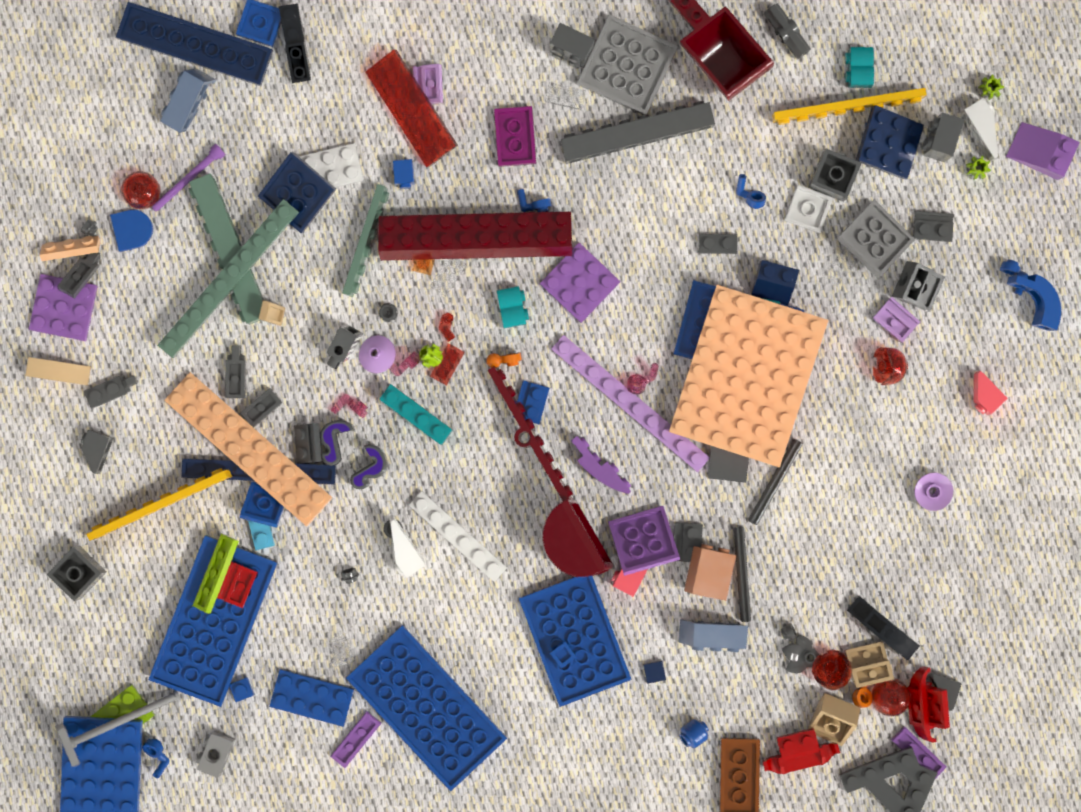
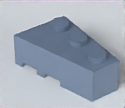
(186, 99)
(713, 635)

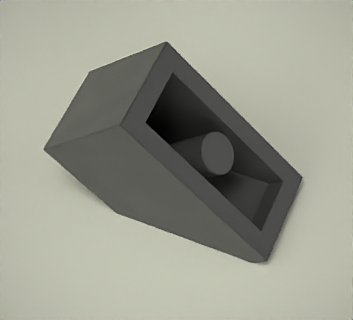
(95, 449)

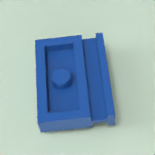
(533, 399)

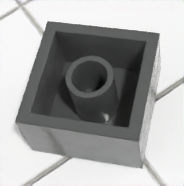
(571, 45)
(943, 137)
(834, 175)
(76, 573)

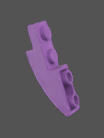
(604, 473)

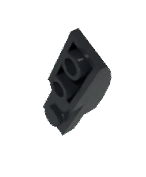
(295, 43)
(883, 628)

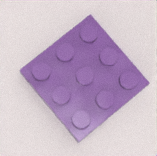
(580, 282)
(59, 313)
(643, 540)

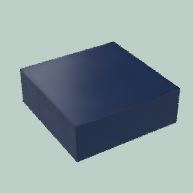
(654, 672)

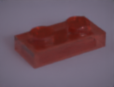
(448, 365)

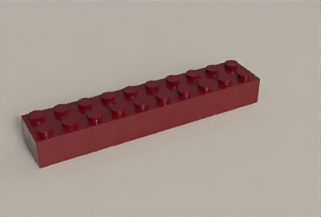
(475, 236)

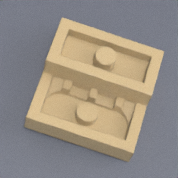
(869, 664)

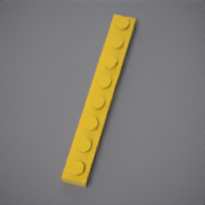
(857, 105)
(151, 506)

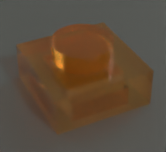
(423, 266)

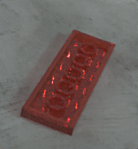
(411, 108)

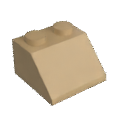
(834, 719)

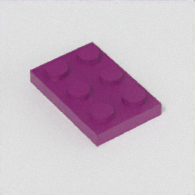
(515, 136)

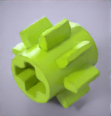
(994, 83)
(972, 170)
(430, 355)

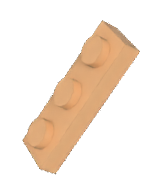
(70, 248)

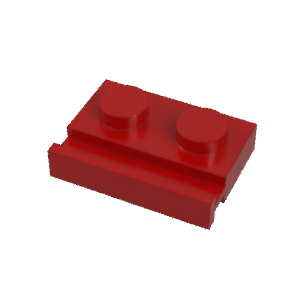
(237, 584)

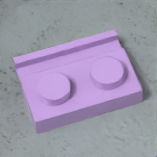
(430, 80)
(896, 319)

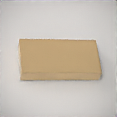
(272, 313)

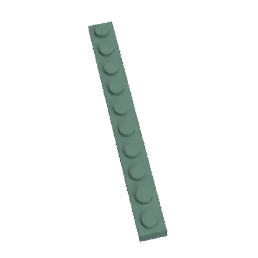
(228, 278)

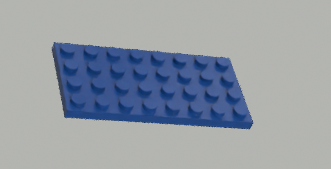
(205, 647)
(426, 708)

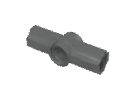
(787, 30)

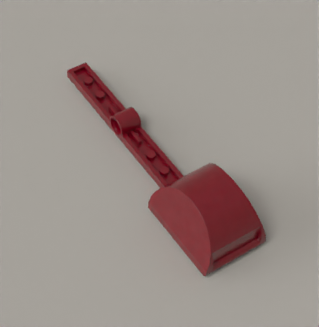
(722, 48)
(567, 532)

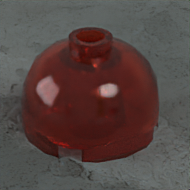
(146, 195)
(890, 366)
(832, 670)
(882, 697)

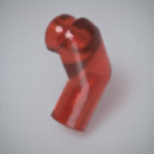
(445, 326)

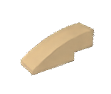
(58, 371)

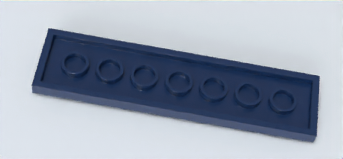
(194, 43)

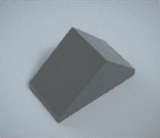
(952, 687)

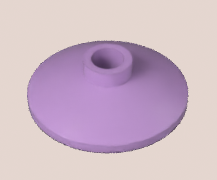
(385, 354)
(942, 495)

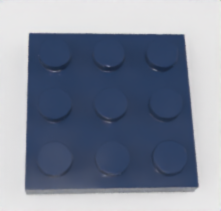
(889, 142)
(300, 187)

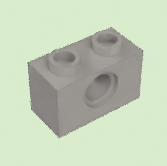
(212, 765)

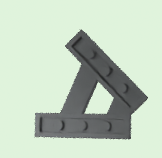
(874, 772)

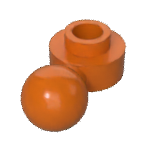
(511, 359)
(866, 697)

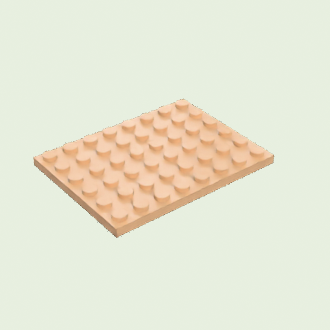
(748, 375)

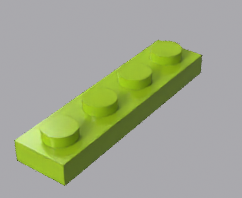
(215, 573)

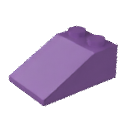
(1043, 150)

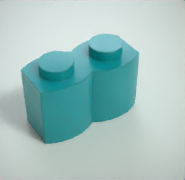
(860, 67)
(511, 307)

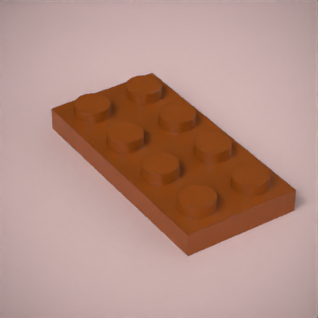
(739, 774)

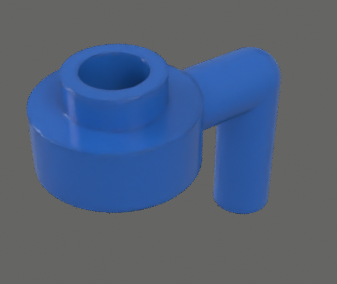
(754, 199)
(539, 205)
(1011, 267)
(155, 749)

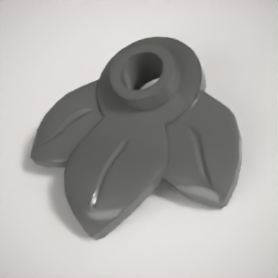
(798, 654)

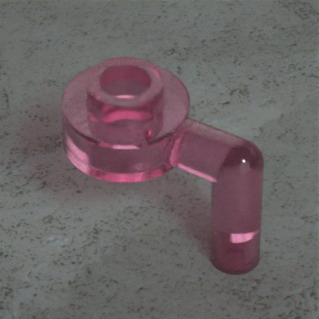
(410, 362)
(642, 381)
(359, 407)

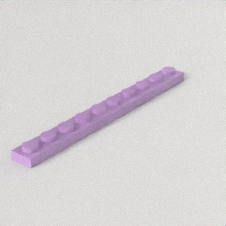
(629, 403)

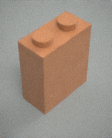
(710, 572)

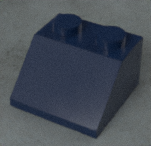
(774, 282)

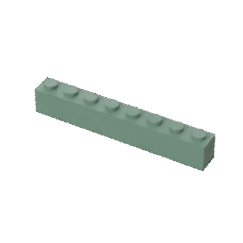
(226, 243)

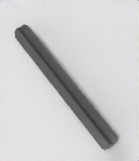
(775, 482)
(742, 574)

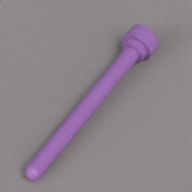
(214, 154)

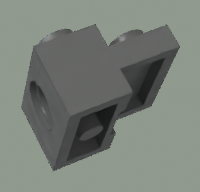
(918, 286)

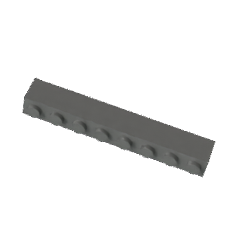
(637, 132)

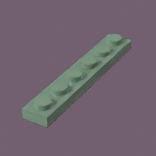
(363, 248)

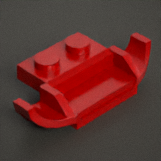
(927, 705)
(799, 752)

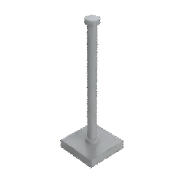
(70, 743)

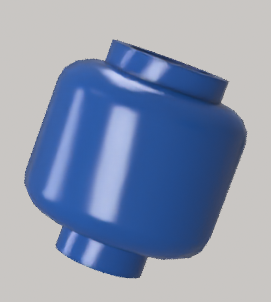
(694, 733)

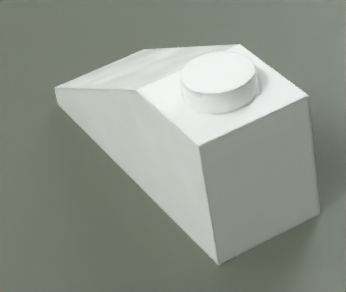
(982, 124)
(406, 555)

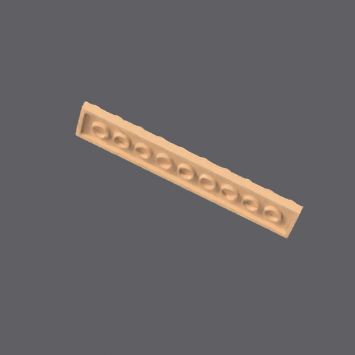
(248, 449)

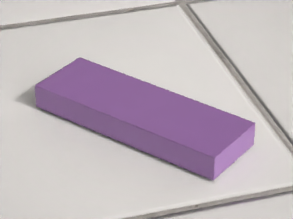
(355, 739)
(925, 757)

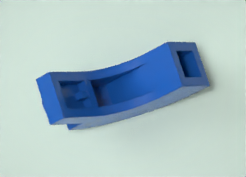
(1045, 297)

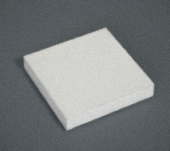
(808, 209)

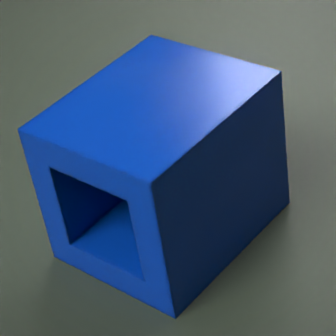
(403, 173)

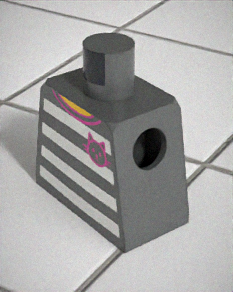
(347, 338)

